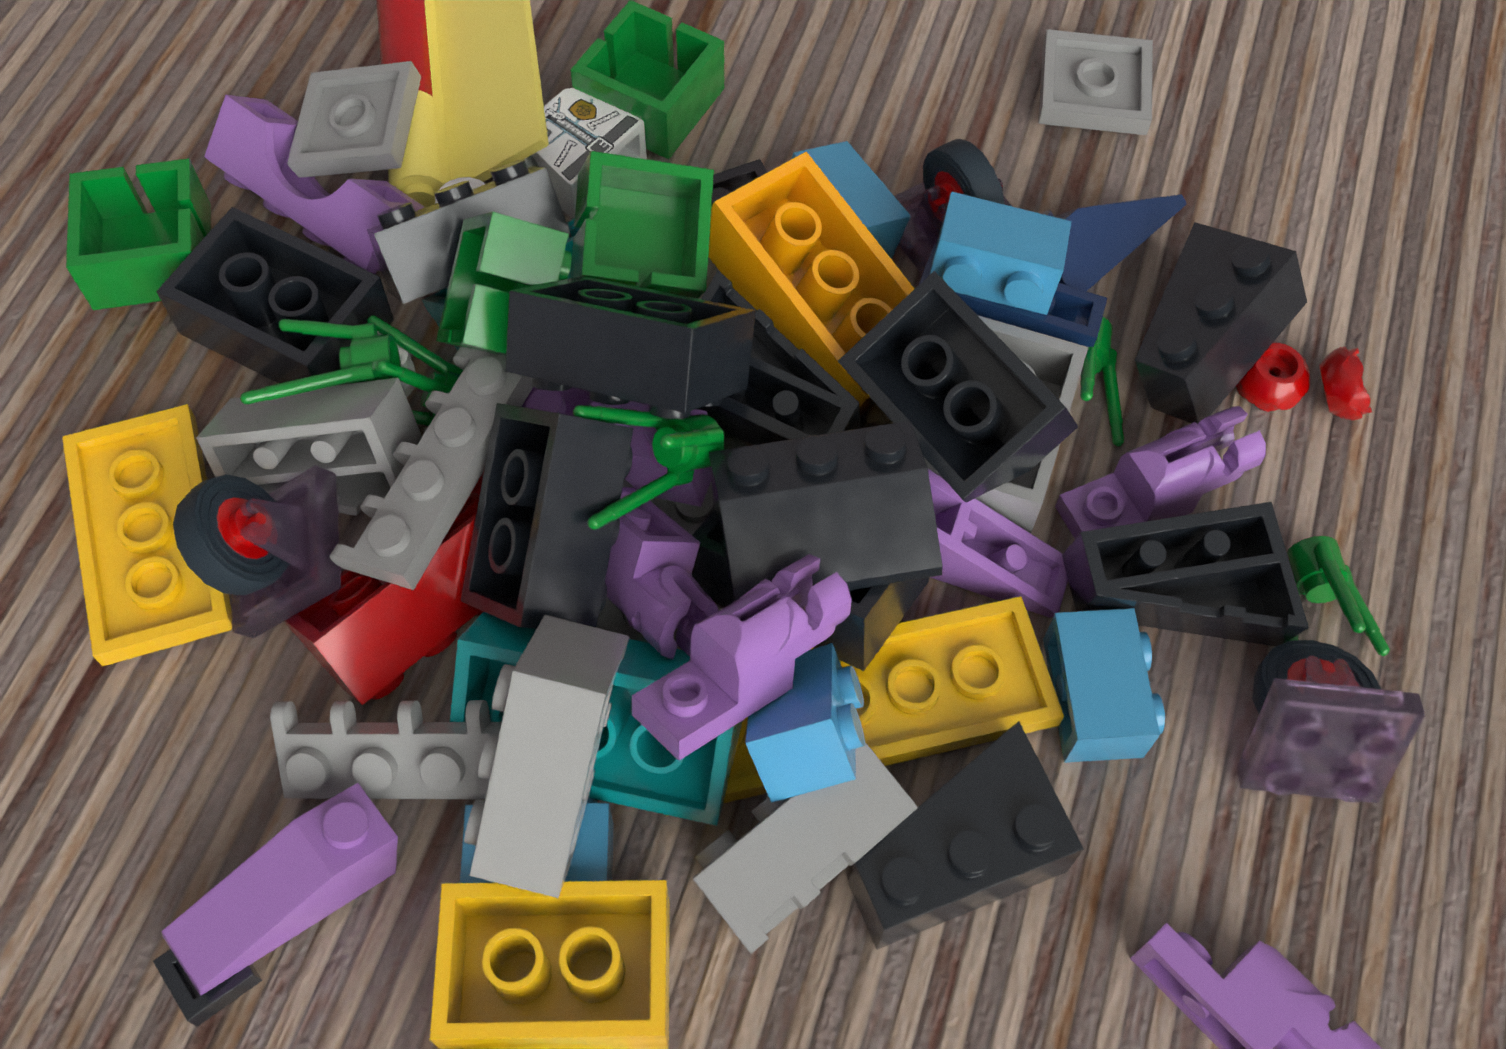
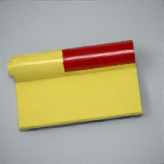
(476, 88)

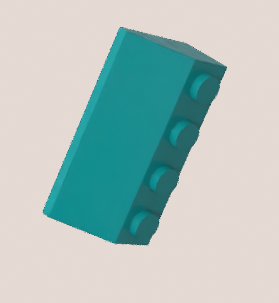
(630, 761)

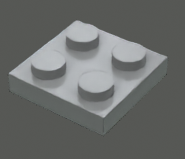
(1096, 82)
(355, 120)

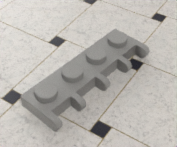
(436, 473)
(384, 757)

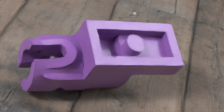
(1165, 475)
(653, 578)
(742, 657)
(1252, 1004)

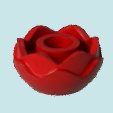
(1344, 385)
(1276, 391)

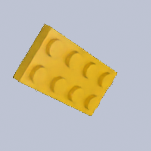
(124, 508)

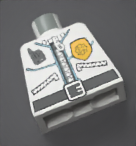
(581, 125)

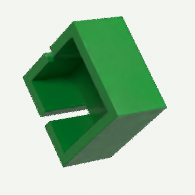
(638, 75)
(643, 223)
(119, 248)
(490, 260)

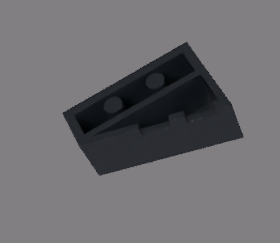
(1216, 319)
(786, 387)
(1193, 574)
(967, 845)

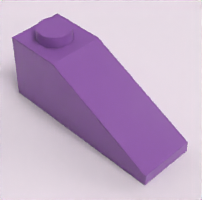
(994, 554)
(285, 888)

